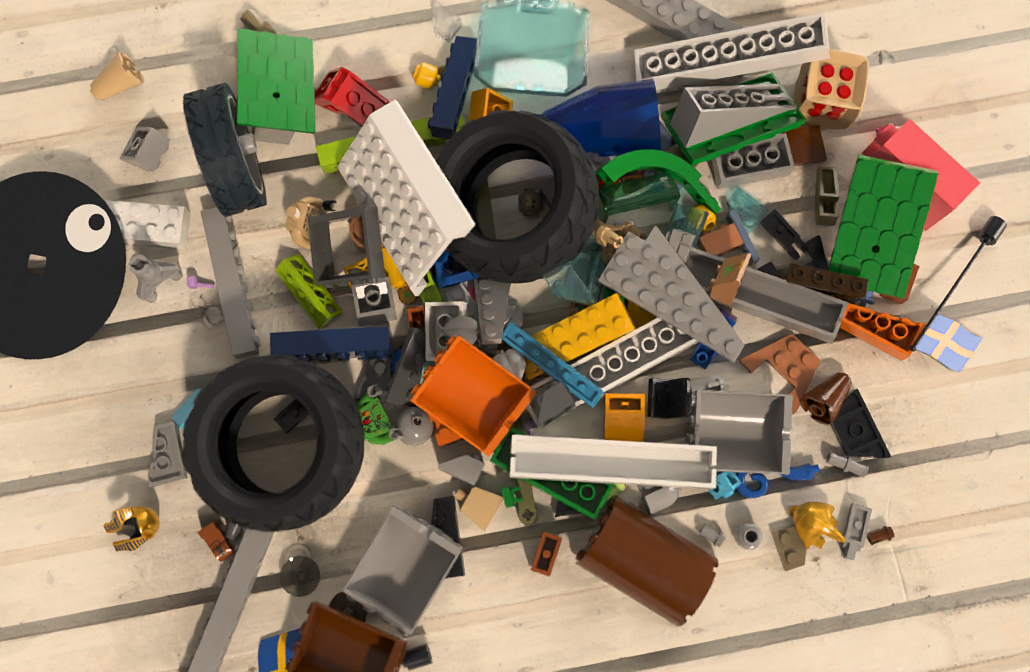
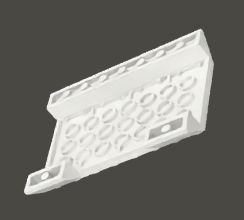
(414, 200)

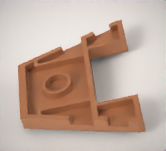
(791, 361)

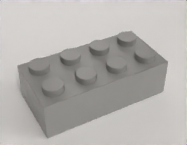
(754, 163)

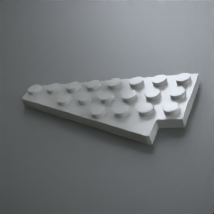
(662, 284)

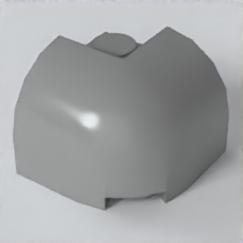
(657, 497)

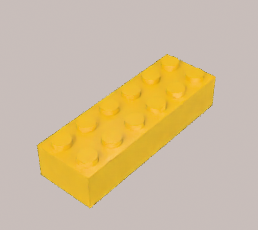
(584, 332)

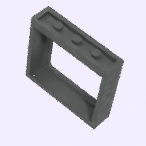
(322, 250)

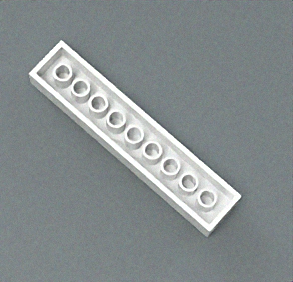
(734, 52)
(621, 360)

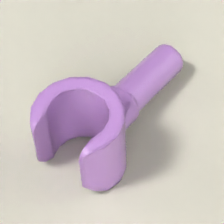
(193, 283)
(529, 425)

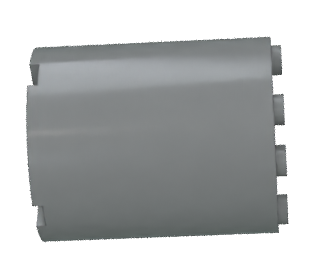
(745, 428)
(402, 570)

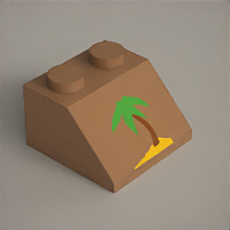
(729, 278)

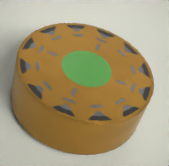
(406, 296)

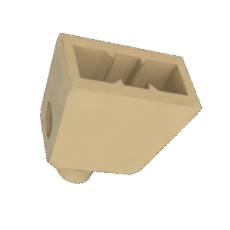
(479, 505)

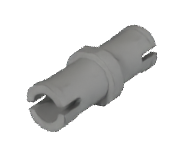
(847, 464)

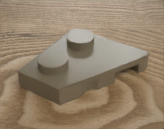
(790, 548)

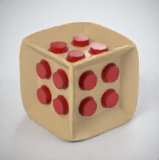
(832, 90)

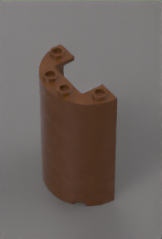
(649, 562)

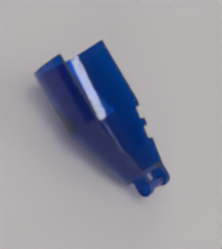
(612, 118)

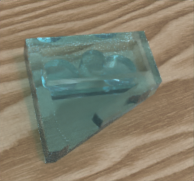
(748, 209)

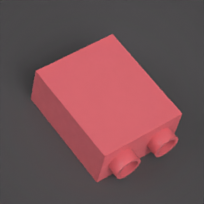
(915, 148)

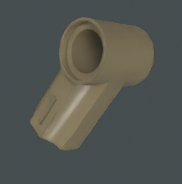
(255, 23)

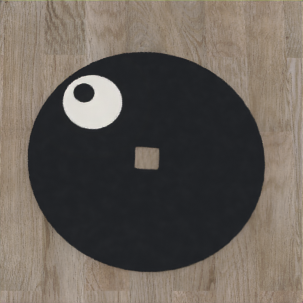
(83, 268)

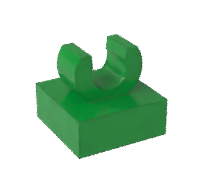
(508, 496)

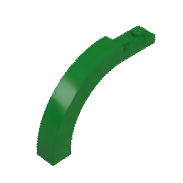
(658, 160)

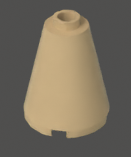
(116, 78)

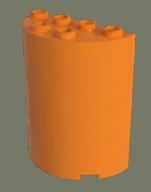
(472, 394)

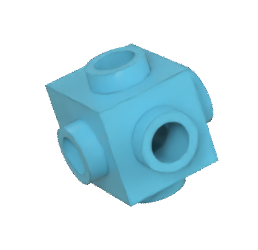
(725, 484)

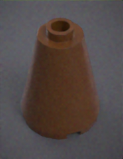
(827, 398)

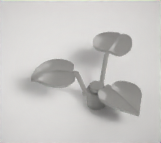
(466, 328)

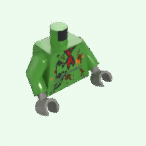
(375, 420)

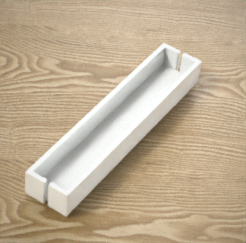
(613, 462)

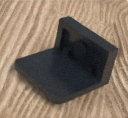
(668, 398)

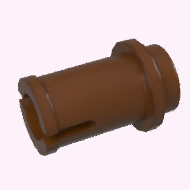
(880, 535)

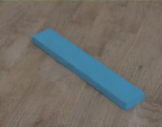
(552, 364)

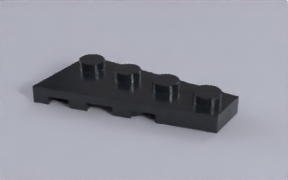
(445, 518)

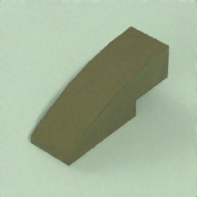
(826, 196)

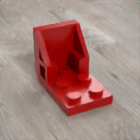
(348, 95)

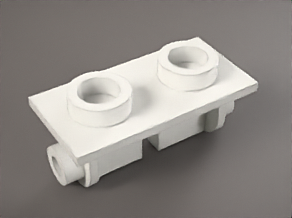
(711, 383)

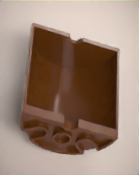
(343, 644)

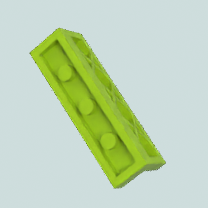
(304, 291)

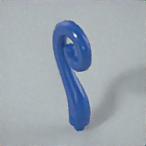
(797, 473)

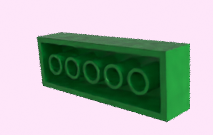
(581, 496)

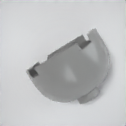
(412, 433)

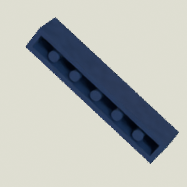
(453, 88)

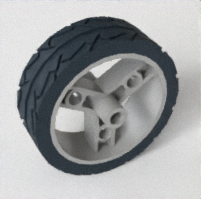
(224, 150)

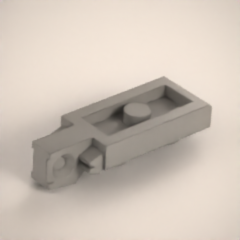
(856, 530)

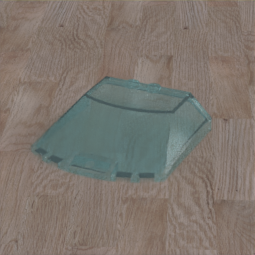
(532, 47)

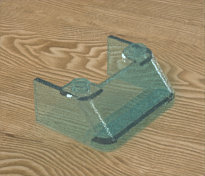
(579, 279)

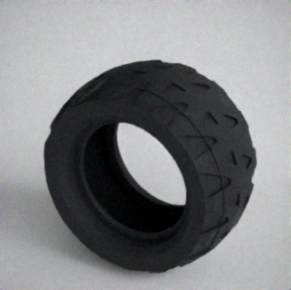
(564, 231)
(213, 433)

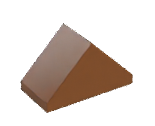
(416, 316)

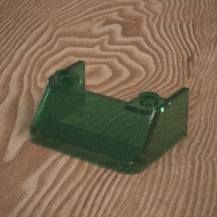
(638, 194)

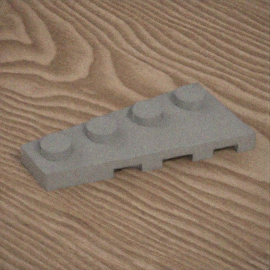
(491, 308)

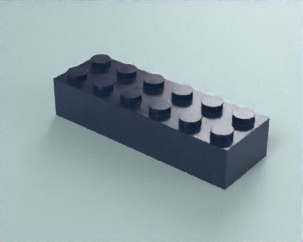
(334, 344)

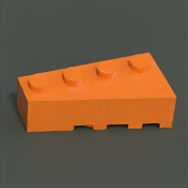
(882, 330)

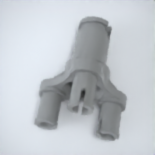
(151, 275)

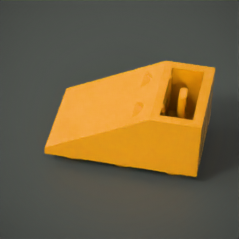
(624, 417)

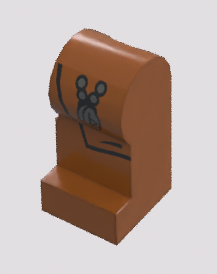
(216, 540)

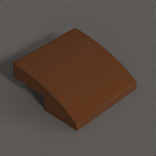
(806, 145)

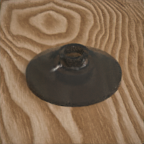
(290, 572)

